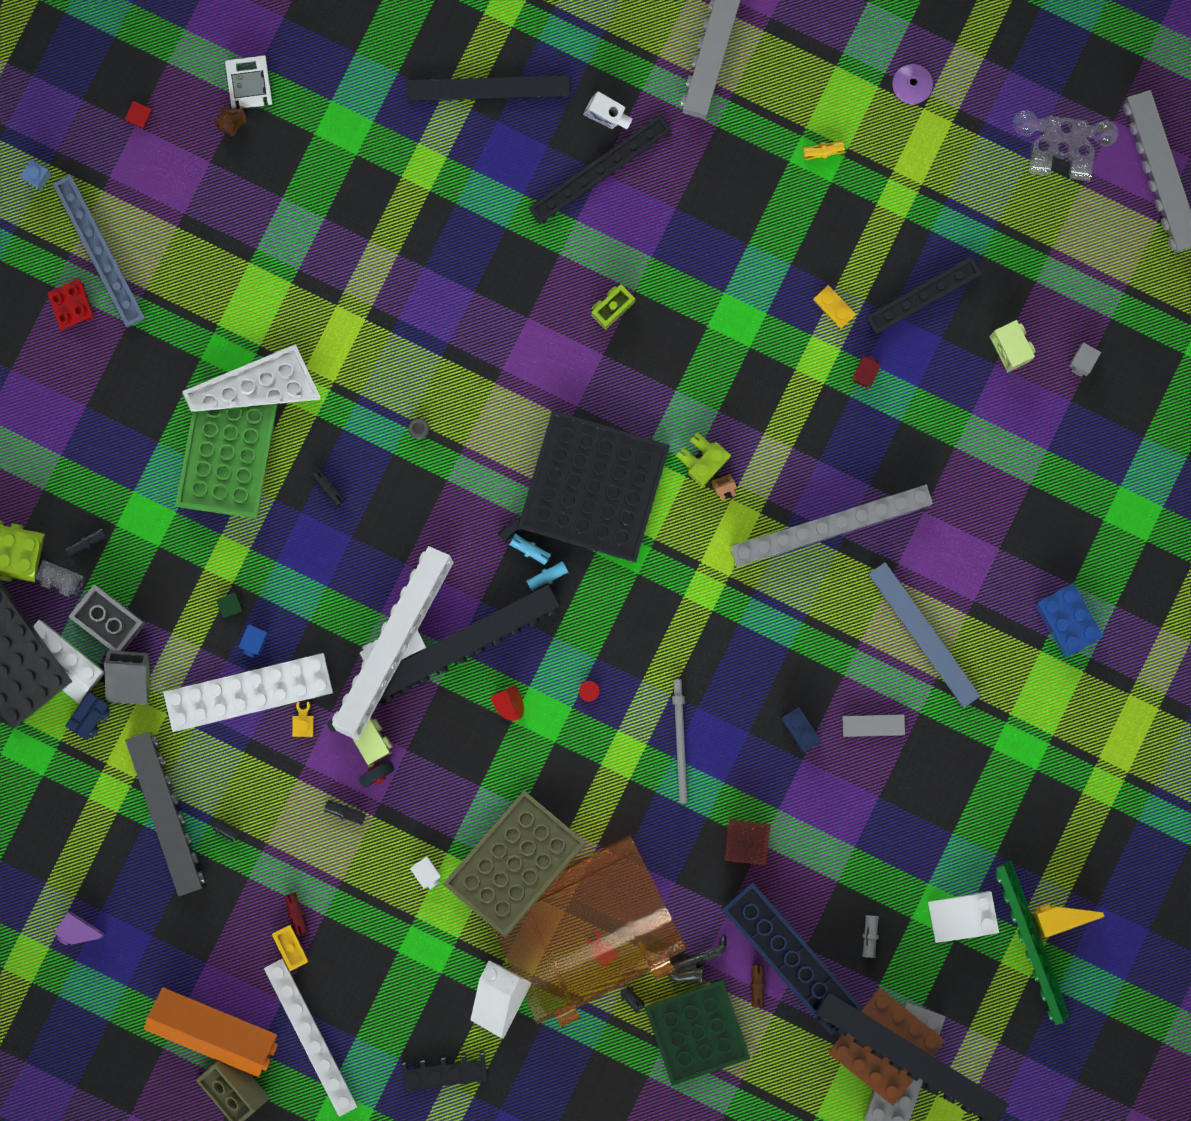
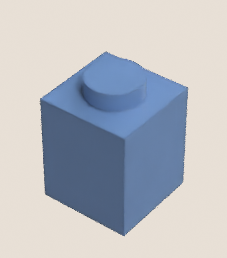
(35, 175)

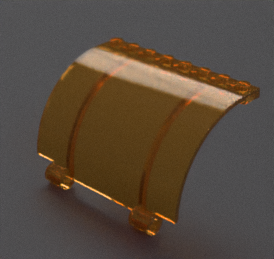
(592, 933)

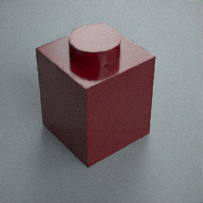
(866, 371)

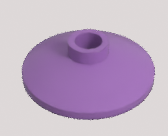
(905, 91)

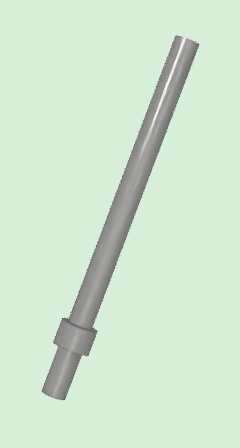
(678, 700)

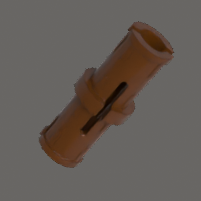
(757, 985)

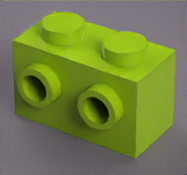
(613, 306)

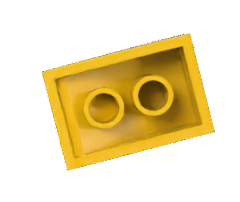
(1055, 919)

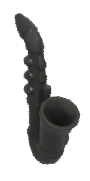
(686, 969)

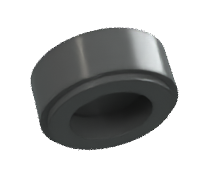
(418, 428)

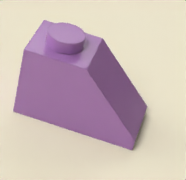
(76, 930)

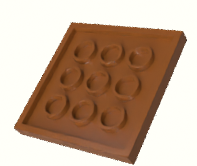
(877, 1072)

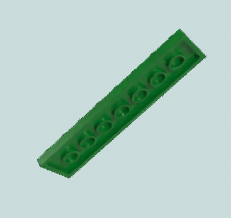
(1030, 936)

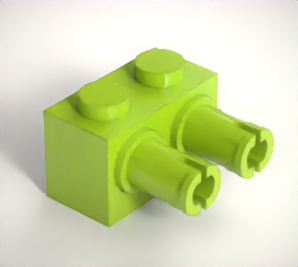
(710, 463)

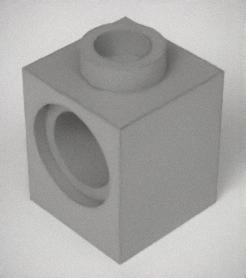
(1084, 360)

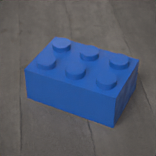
(1069, 620)

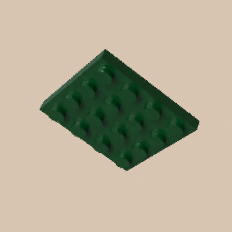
(697, 1032)

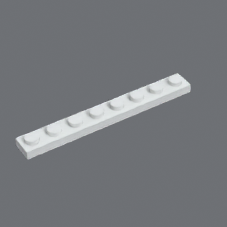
(310, 1037)

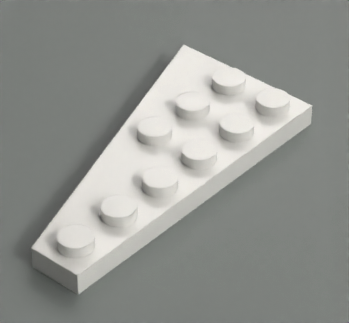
(267, 381)

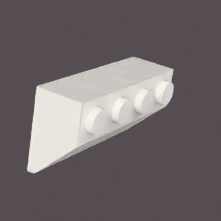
(79, 668)

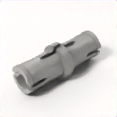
(870, 936)

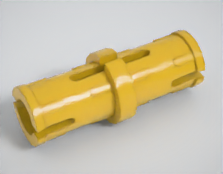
(823, 150)

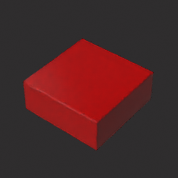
(138, 114)

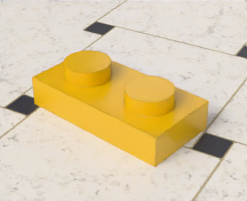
(834, 307)
(290, 948)

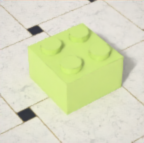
(1012, 345)

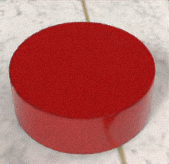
(589, 691)

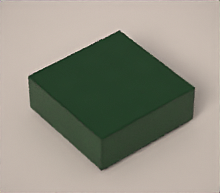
(229, 605)

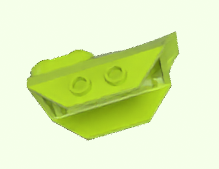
(19, 552)

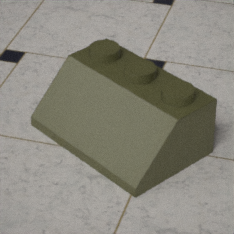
(232, 1091)

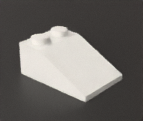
(963, 917)
(498, 998)

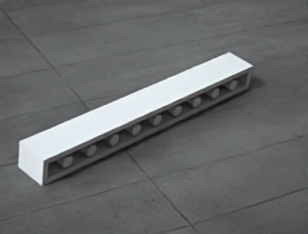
(392, 643)

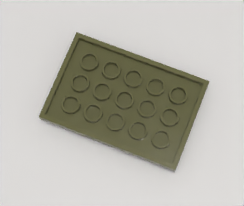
(514, 864)

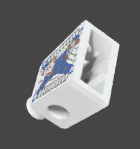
(599, 108)

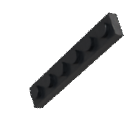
(923, 295)

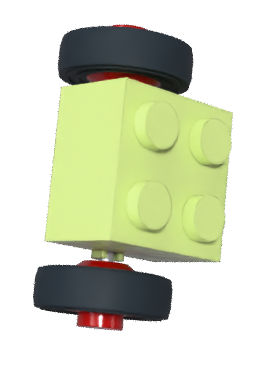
(373, 748)

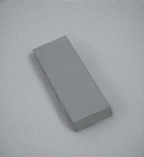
(873, 725)

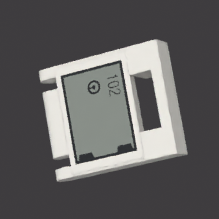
(249, 85)

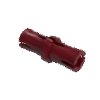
(296, 914)

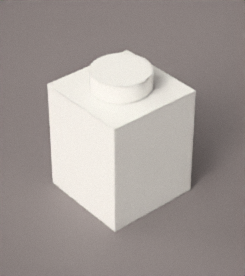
(426, 873)

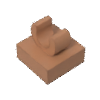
(724, 485)

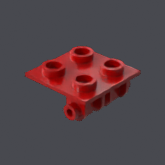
(70, 304)

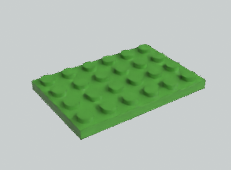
(227, 460)

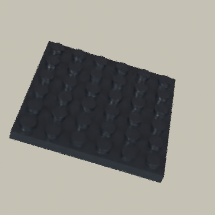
(593, 486)

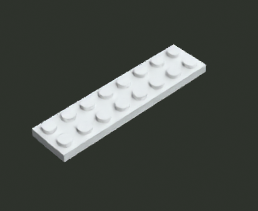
(248, 692)

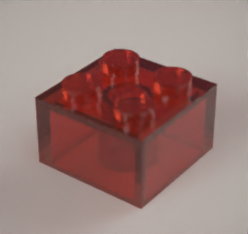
(746, 842)

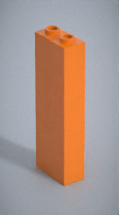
(211, 1032)

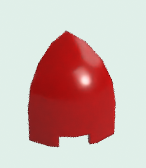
(509, 703)

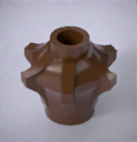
(230, 120)

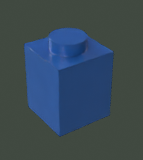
(253, 641)

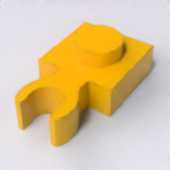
(303, 724)

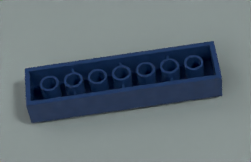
(785, 950)

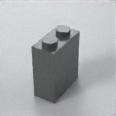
(127, 677)

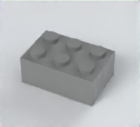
(107, 619)

